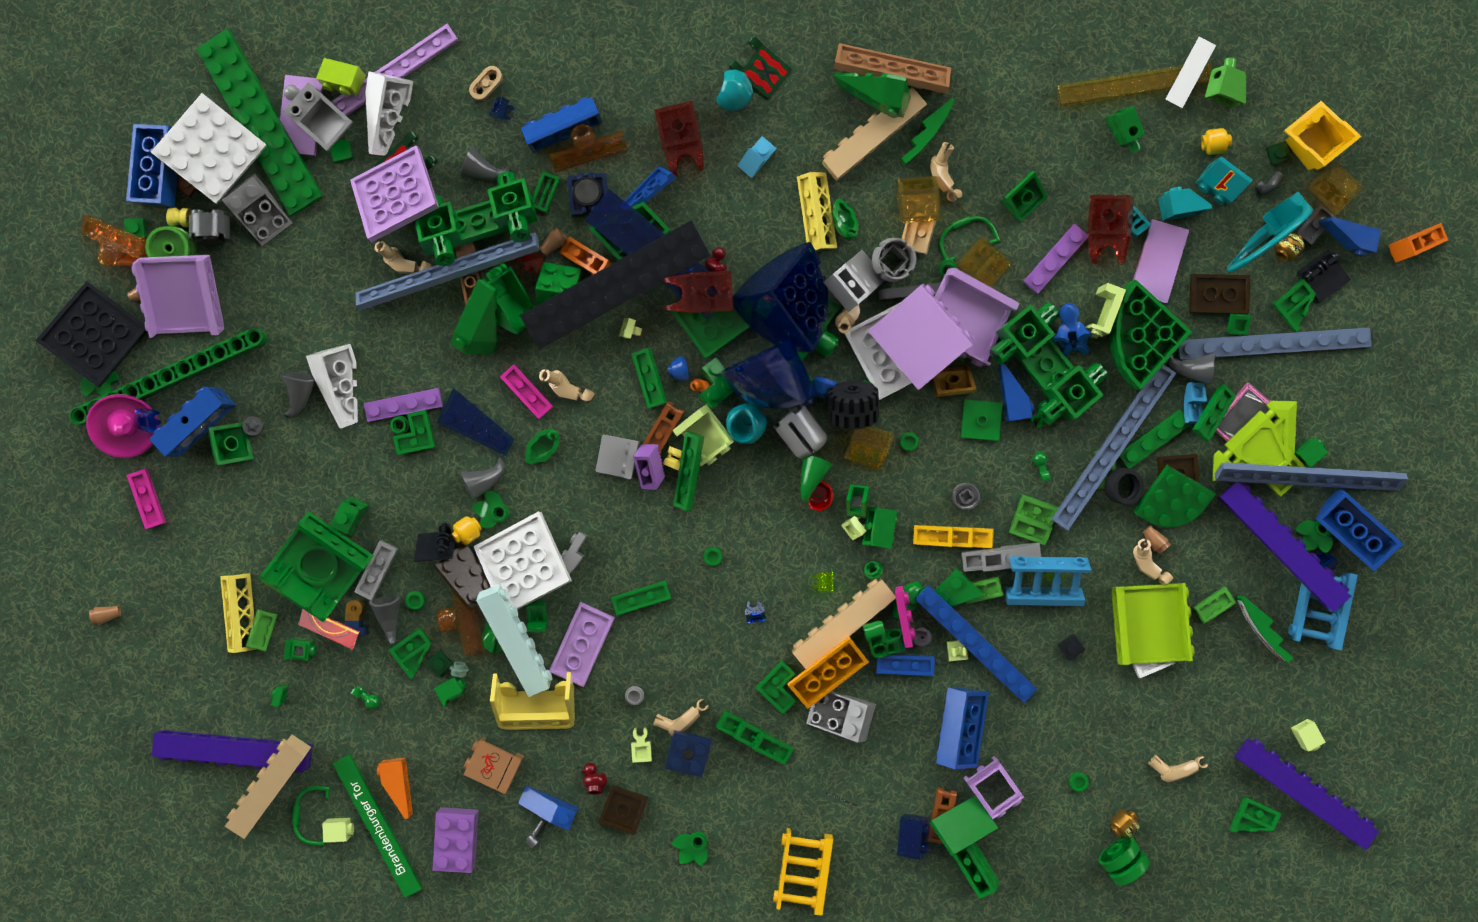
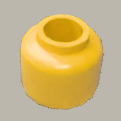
(1216, 141)
(466, 530)

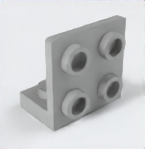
(617, 456)

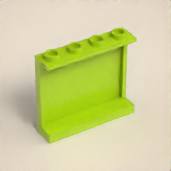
(1152, 623)

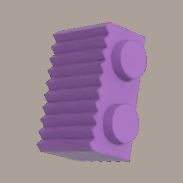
(649, 466)

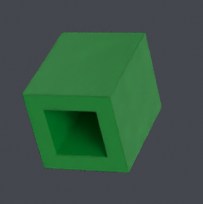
(1311, 451)

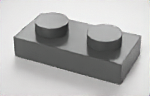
(1311, 228)

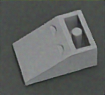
(257, 209)
(854, 281)
(842, 716)

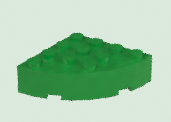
(1143, 335)

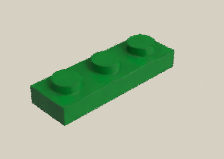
(649, 378)
(1214, 412)
(641, 597)

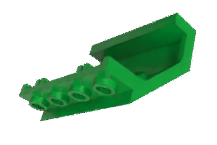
(315, 566)

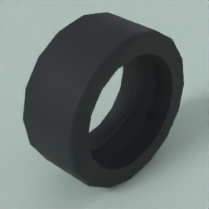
(1112, 483)

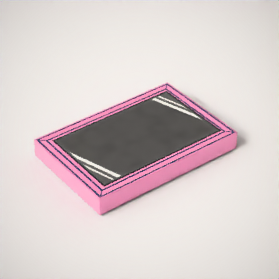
(1243, 409)

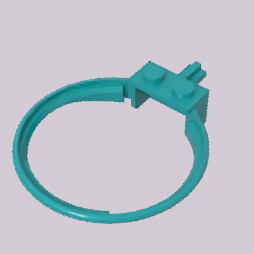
(1279, 222)

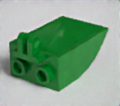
(511, 297)

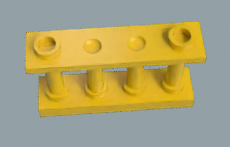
(821, 864)

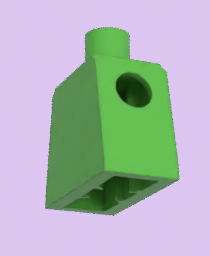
(1227, 85)

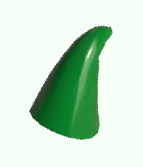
(812, 473)

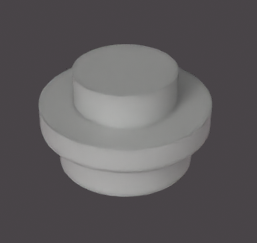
(634, 695)

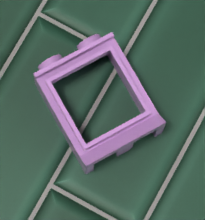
(983, 773)

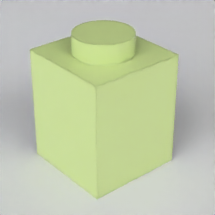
(1308, 735)
(337, 829)

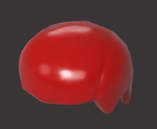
(824, 502)

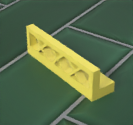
(813, 211)
(231, 611)

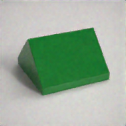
(1025, 197)
(230, 444)

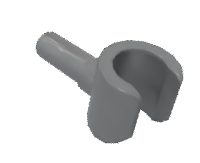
(531, 839)

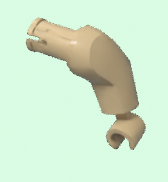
(939, 168)
(396, 260)
(846, 319)
(562, 386)
(1144, 561)
(682, 722)
(1176, 772)

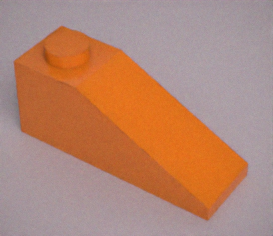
(1418, 242)
(584, 256)
(395, 781)

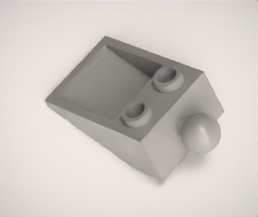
(316, 114)

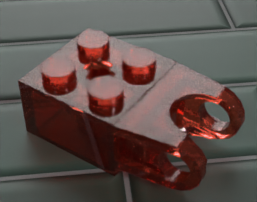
(680, 142)
(1106, 232)
(695, 289)

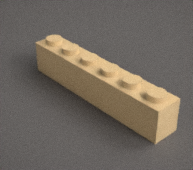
(869, 138)
(844, 623)
(267, 787)

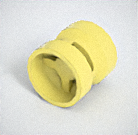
(178, 217)
(672, 462)

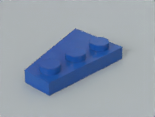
(650, 186)

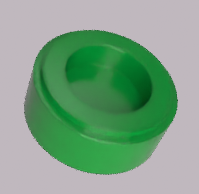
(909, 441)
(713, 556)
(415, 600)
(1078, 781)

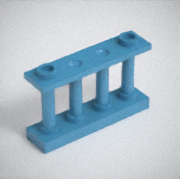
(1047, 595)
(1338, 619)

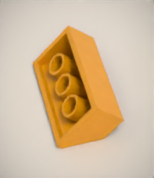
(828, 672)

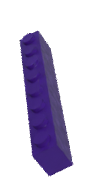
(1285, 546)
(218, 749)
(1307, 794)

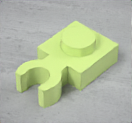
(641, 749)

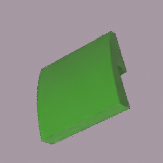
(1025, 523)

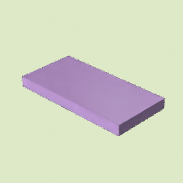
(303, 142)
(1160, 258)
(582, 643)

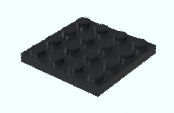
(92, 334)

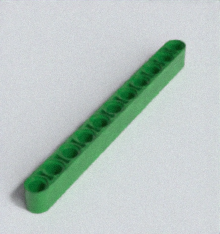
(178, 370)

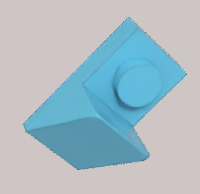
(756, 157)

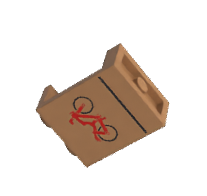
(492, 765)

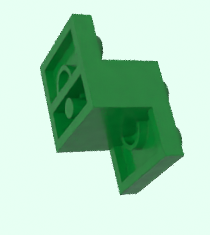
(555, 279)

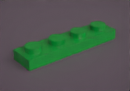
(1153, 439)
(688, 471)

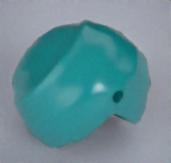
(735, 91)
(746, 423)

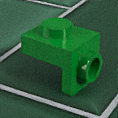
(537, 617)

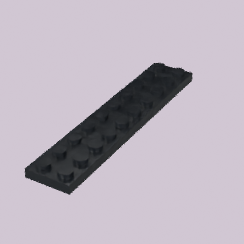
(615, 284)

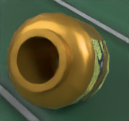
(1289, 247)
(1124, 824)

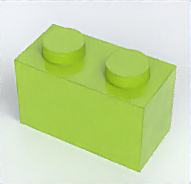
(340, 77)

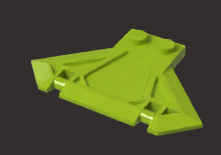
(1265, 441)

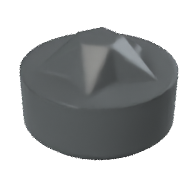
(252, 426)
(923, 637)

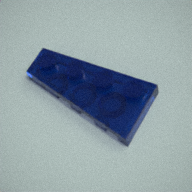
(471, 422)

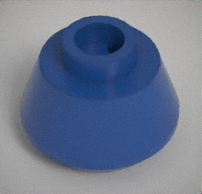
(679, 369)
(822, 386)

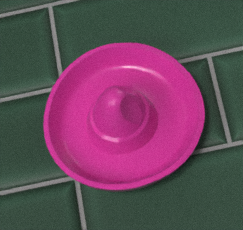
(114, 426)

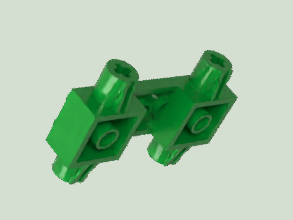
(507, 210)
(1048, 364)

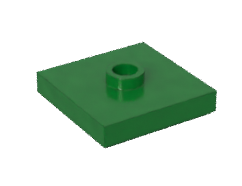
(981, 420)

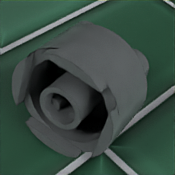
(209, 227)

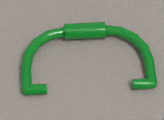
(960, 223)
(296, 814)

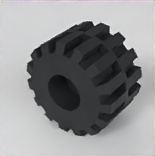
(853, 404)

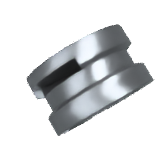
(965, 496)

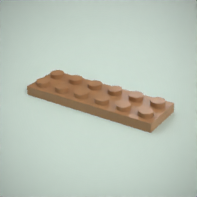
(918, 73)

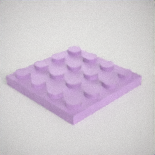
(394, 193)

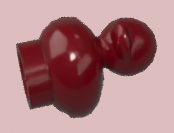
(713, 263)
(592, 781)

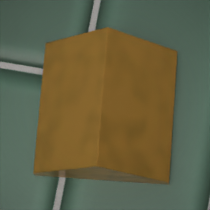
(953, 381)

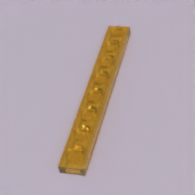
(1124, 84)

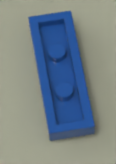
(906, 665)

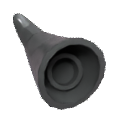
(478, 168)
(1198, 369)
(299, 389)
(480, 481)
(387, 614)

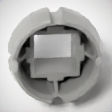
(902, 251)

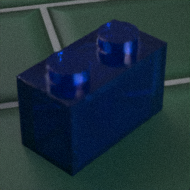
(913, 836)

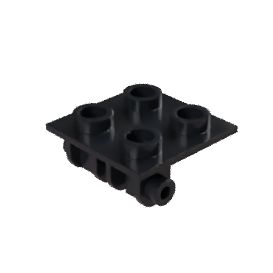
(1324, 275)
(435, 545)

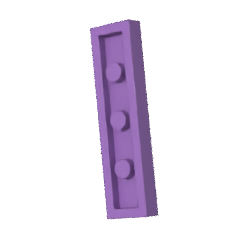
(1055, 258)
(403, 404)

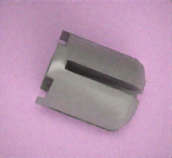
(801, 432)

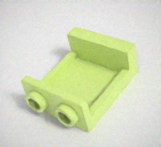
(1114, 297)
(707, 425)

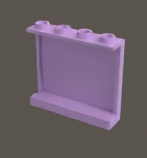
(178, 294)
(978, 309)
(921, 336)

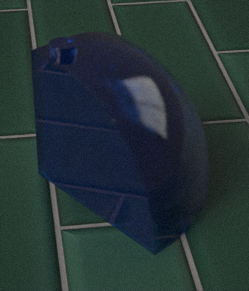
(786, 299)
(772, 378)

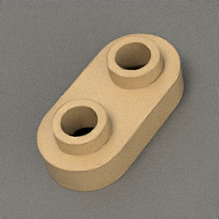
(483, 81)

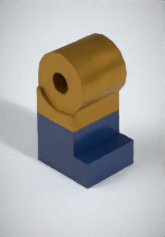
(354, 616)

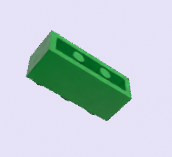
(977, 871)

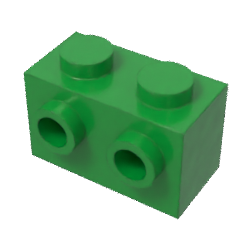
(879, 527)

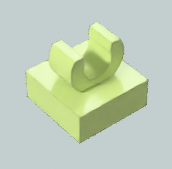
(628, 328)
(854, 527)
(956, 651)

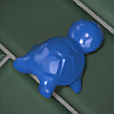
(1072, 333)

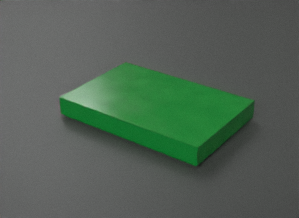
(963, 825)

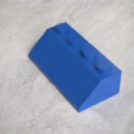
(560, 124)
(1357, 529)
(962, 728)

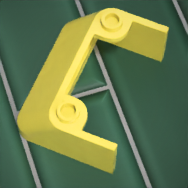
(540, 711)

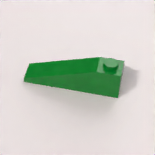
(885, 93)
(478, 322)

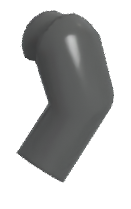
(1272, 184)

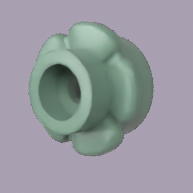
(459, 669)

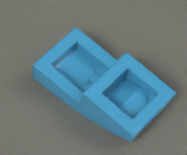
(1194, 398)

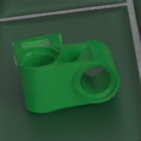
(881, 641)

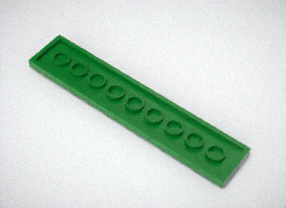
(256, 113)

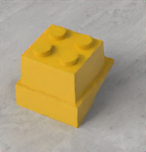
(1319, 136)

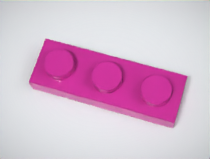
(526, 391)
(146, 498)
(905, 616)

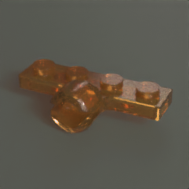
(587, 148)
(112, 241)
(463, 620)

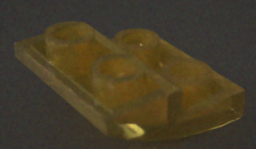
(983, 262)

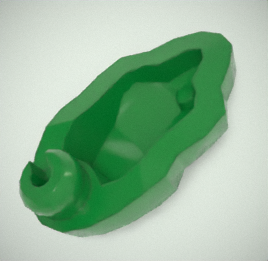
(842, 216)
(542, 446)
(913, 591)

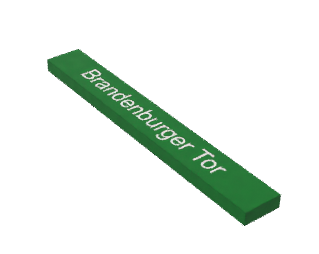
(377, 825)

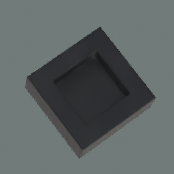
(1071, 647)

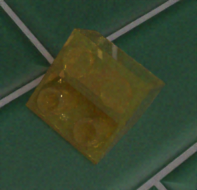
(1334, 187)
(918, 199)
(869, 446)

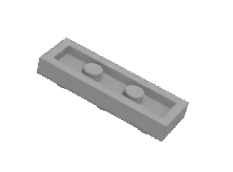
(376, 570)

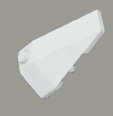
(383, 104)
(333, 376)

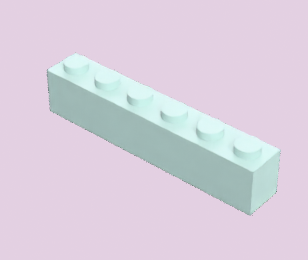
(514, 639)

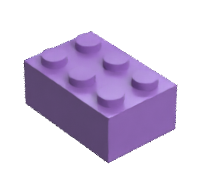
(455, 840)

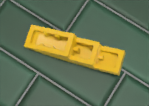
(953, 536)

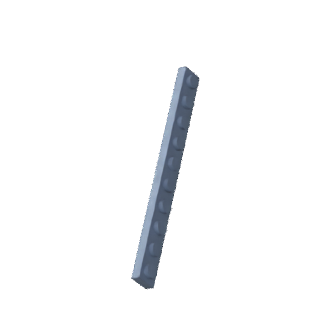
(439, 274)
(1275, 343)
(1112, 448)
(1310, 476)

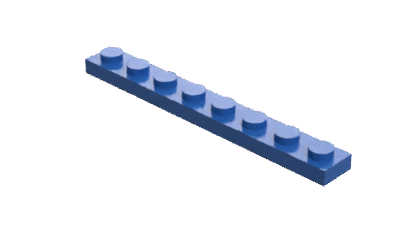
(976, 643)

